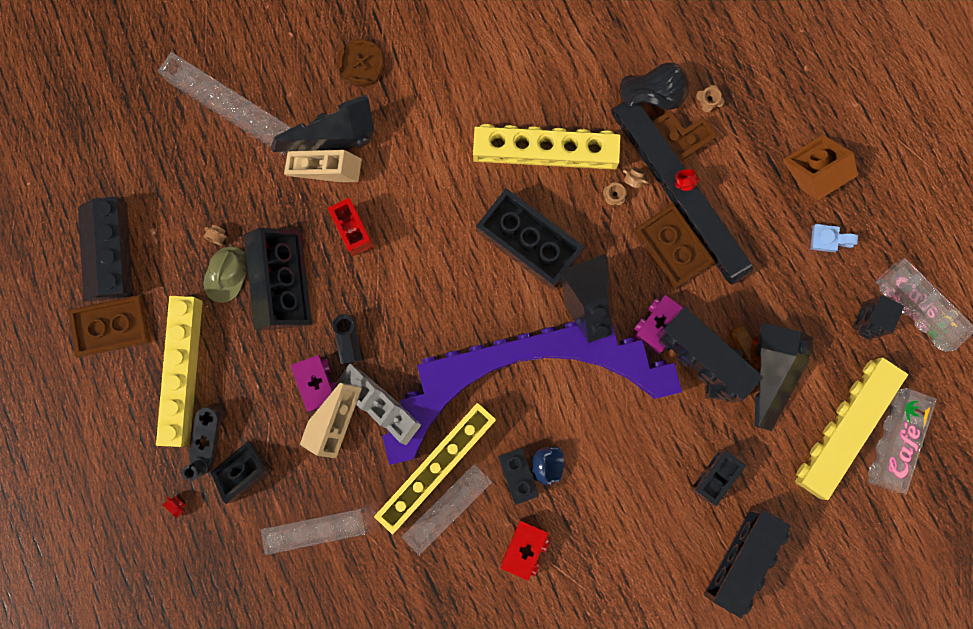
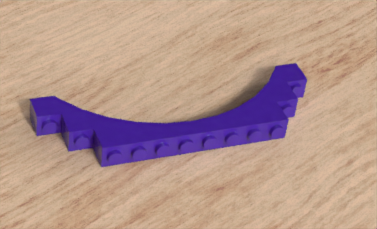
(451, 375)

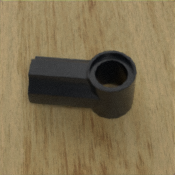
(347, 342)

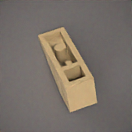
(323, 165)
(329, 423)

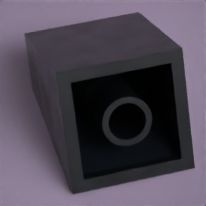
(589, 297)

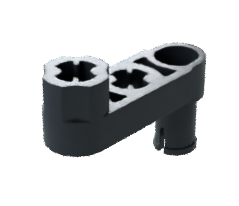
(202, 456)

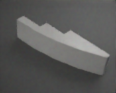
(381, 405)

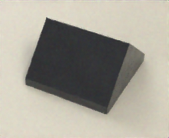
(240, 472)

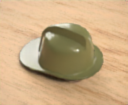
(225, 274)

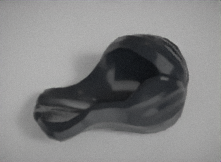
(663, 87)

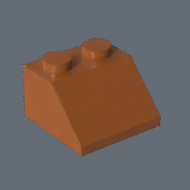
(821, 166)

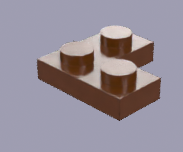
(684, 141)

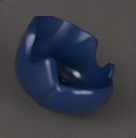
(547, 465)

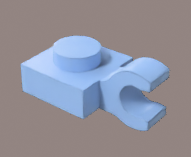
(828, 238)

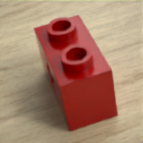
(350, 227)
(514, 561)

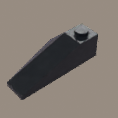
(338, 131)
(783, 360)

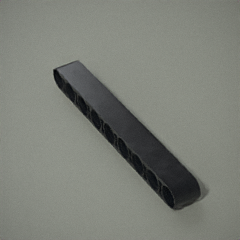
(692, 203)

